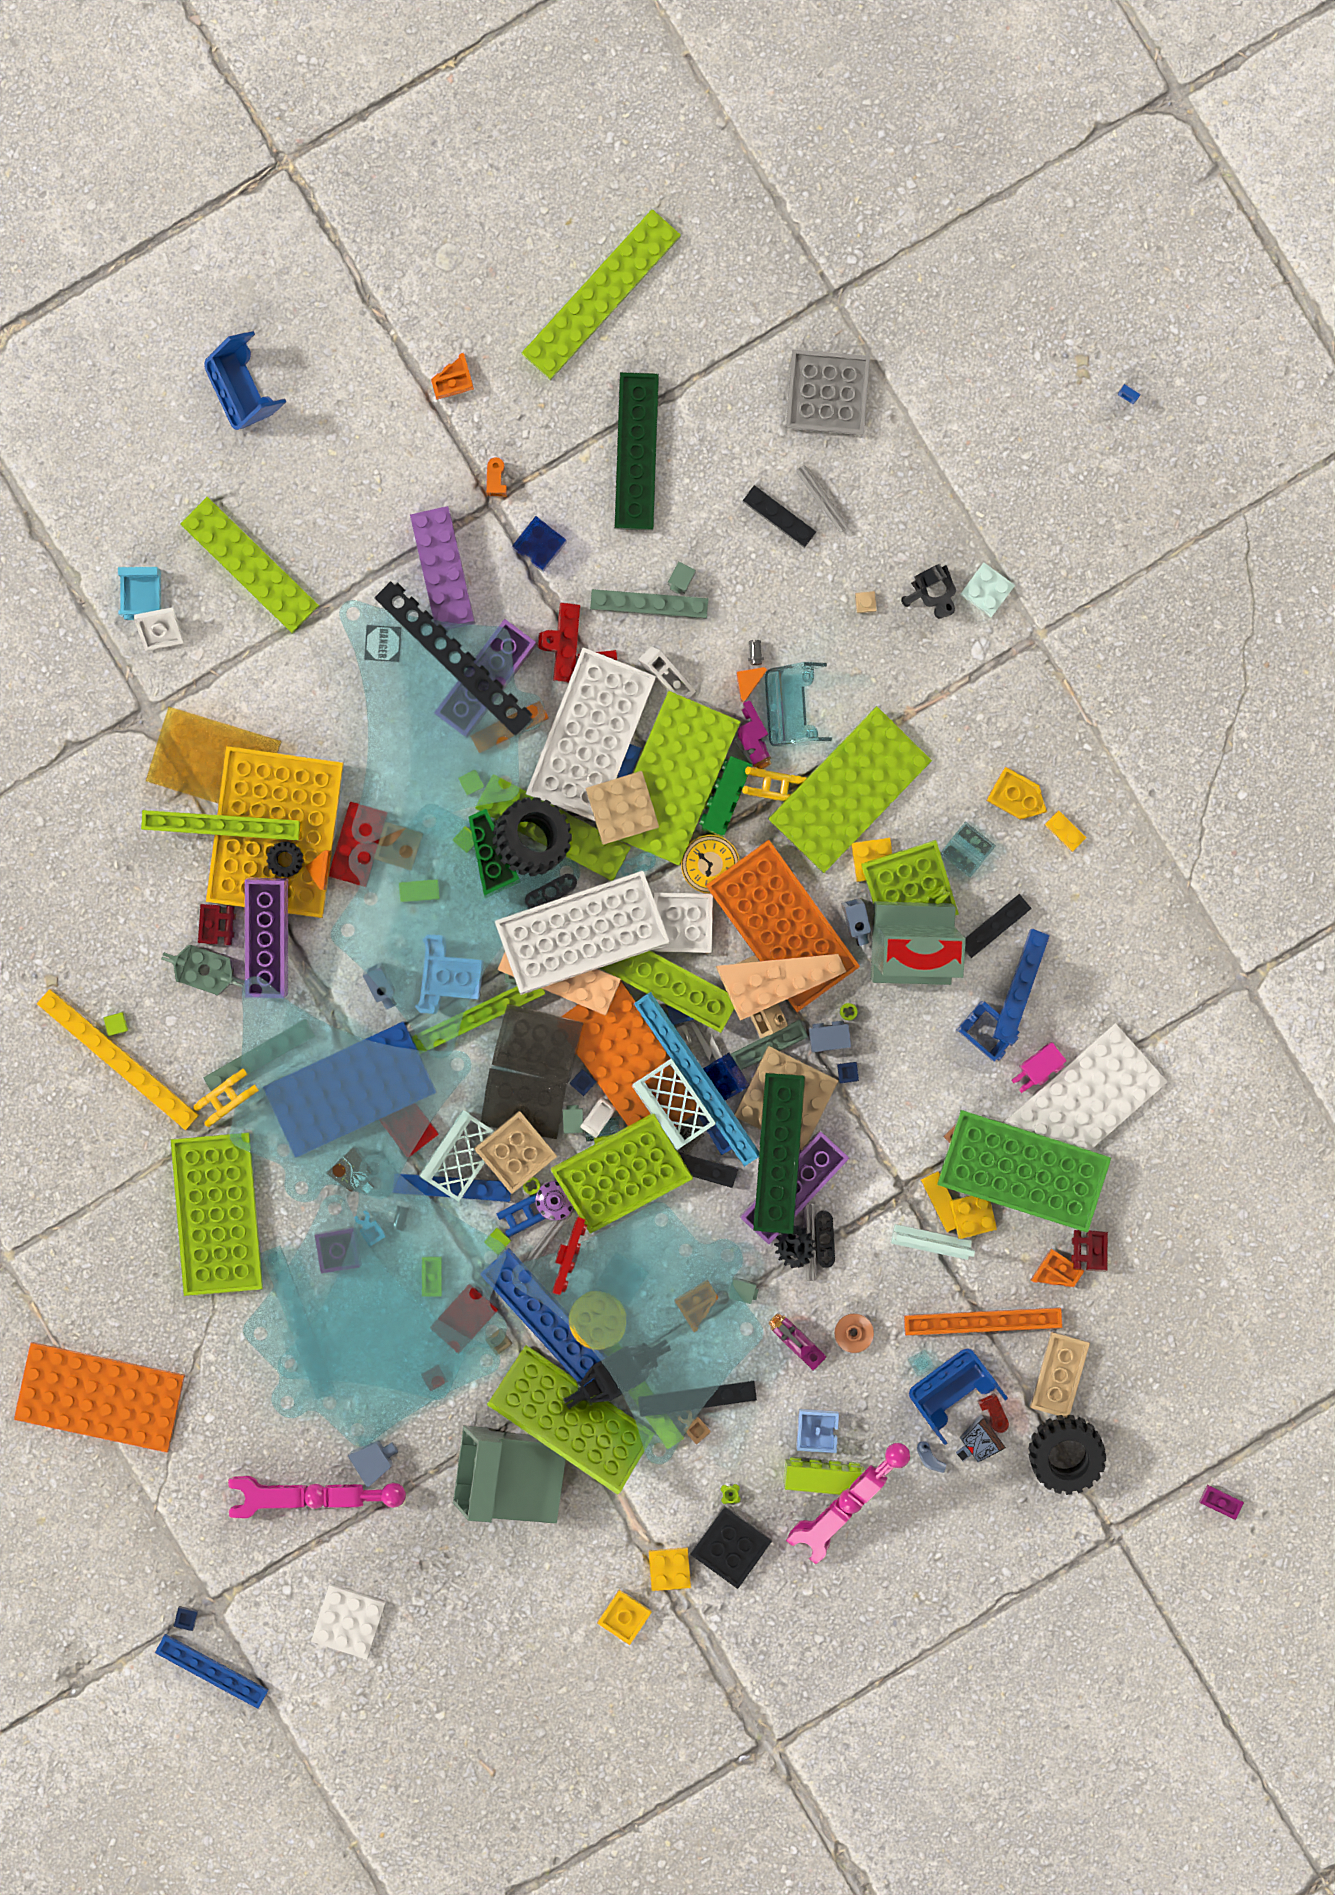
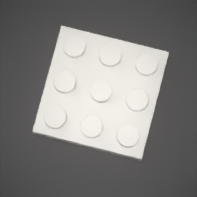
(686, 921)
(348, 1621)

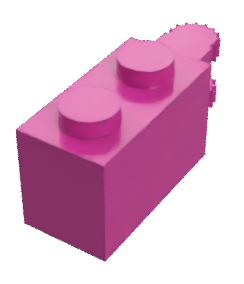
(1040, 1066)

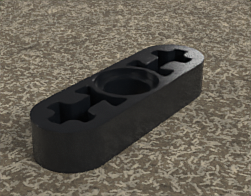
(565, 889)
(818, 1224)

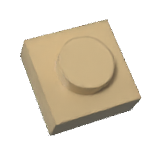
(865, 602)

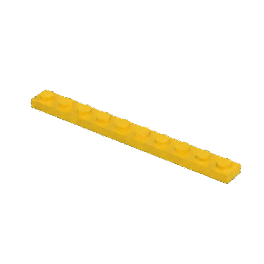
(117, 1059)

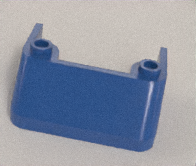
(234, 384)
(949, 1385)

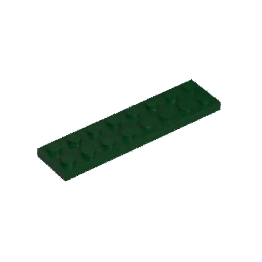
(636, 451)
(779, 1153)

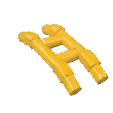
(768, 775)
(235, 1100)

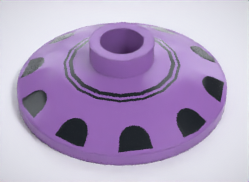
(549, 1210)

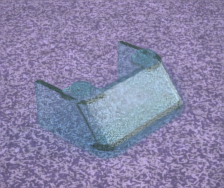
(787, 705)

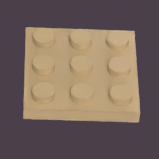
(622, 807)
(515, 1152)

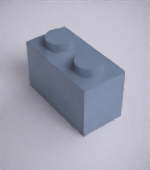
(829, 1037)

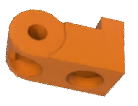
(495, 470)

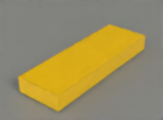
(940, 1200)

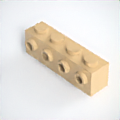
(770, 1019)

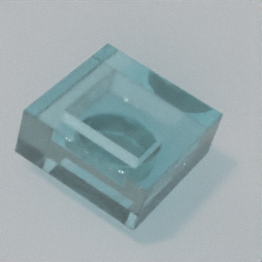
(920, 1362)

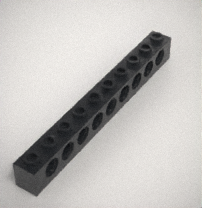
(386, 599)

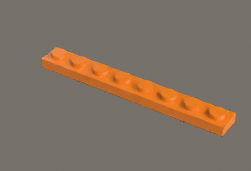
(983, 1321)

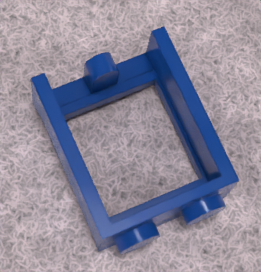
(998, 1051)

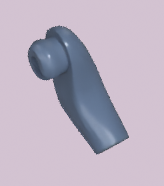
(928, 1458)

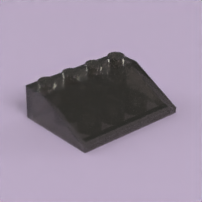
(537, 1043)
(534, 1096)

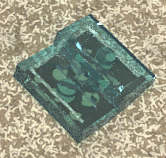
(967, 849)

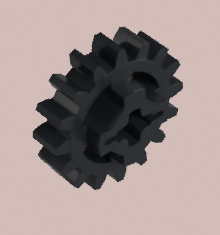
(799, 1247)

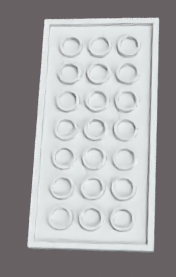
(590, 731)
(581, 932)
(1091, 1093)

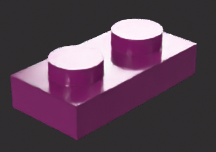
(1221, 1502)

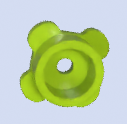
(735, 1495)

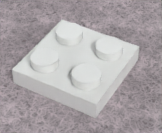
(158, 628)

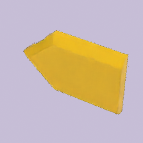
(1017, 795)

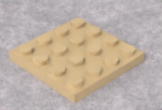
(816, 1091)

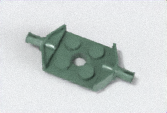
(188, 965)

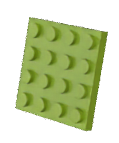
(908, 875)

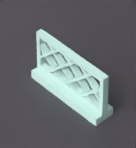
(655, 1108)
(444, 1149)
(932, 1242)

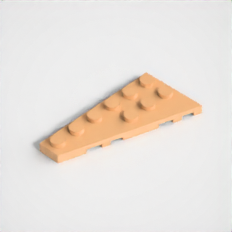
(766, 983)

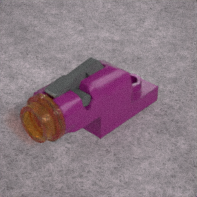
(750, 738)
(797, 1341)

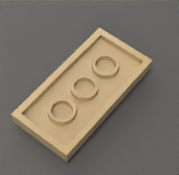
(1059, 1374)

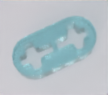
(635, 860)

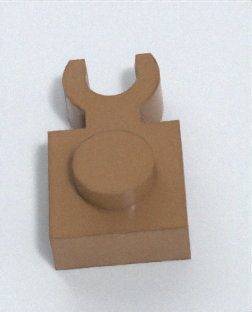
(698, 1430)

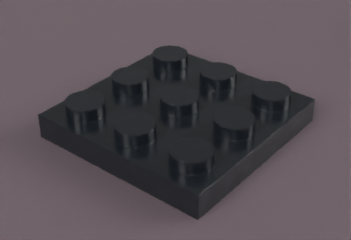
(731, 1547)

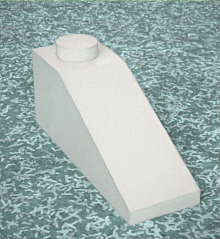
(666, 674)

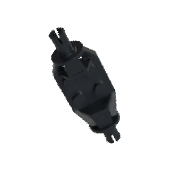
(601, 1383)

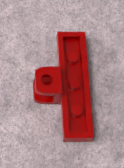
(563, 641)
(566, 1255)

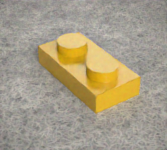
(1065, 831)

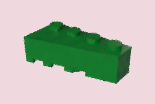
(726, 797)
(493, 873)

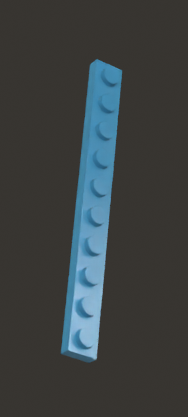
(697, 1079)

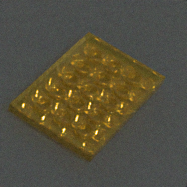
(193, 753)

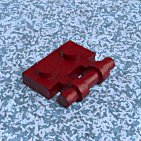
(210, 924)
(1096, 1251)

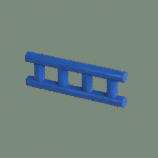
(531, 1218)

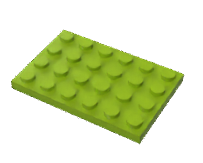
(621, 1173)

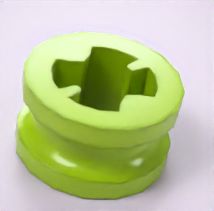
(940, 894)
(850, 1017)
(533, 1190)

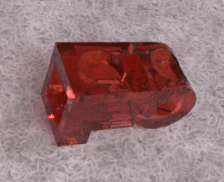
(997, 1415)

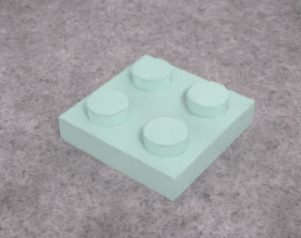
(987, 589)

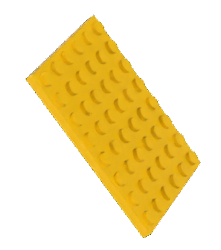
(274, 788)

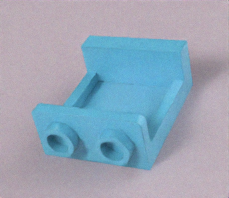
(139, 590)

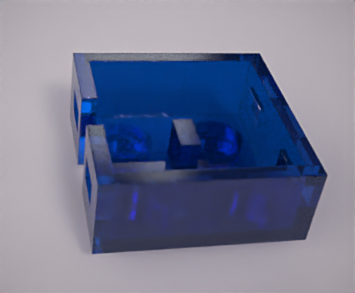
(539, 544)
(726, 1076)

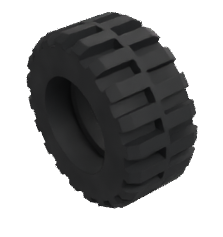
(551, 823)
(1071, 1478)

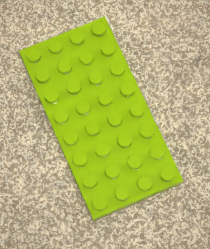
(680, 771)
(849, 789)
(216, 1215)
(592, 1437)

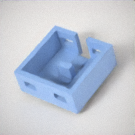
(816, 1430)

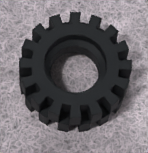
(297, 859)

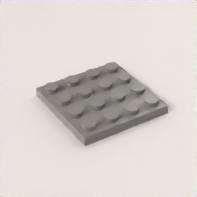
(827, 392)

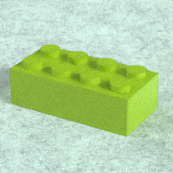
(820, 1476)

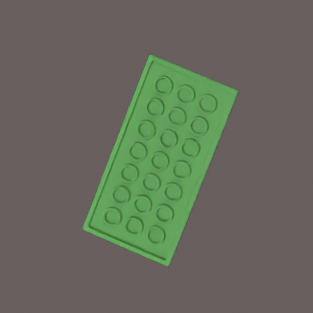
(1024, 1171)

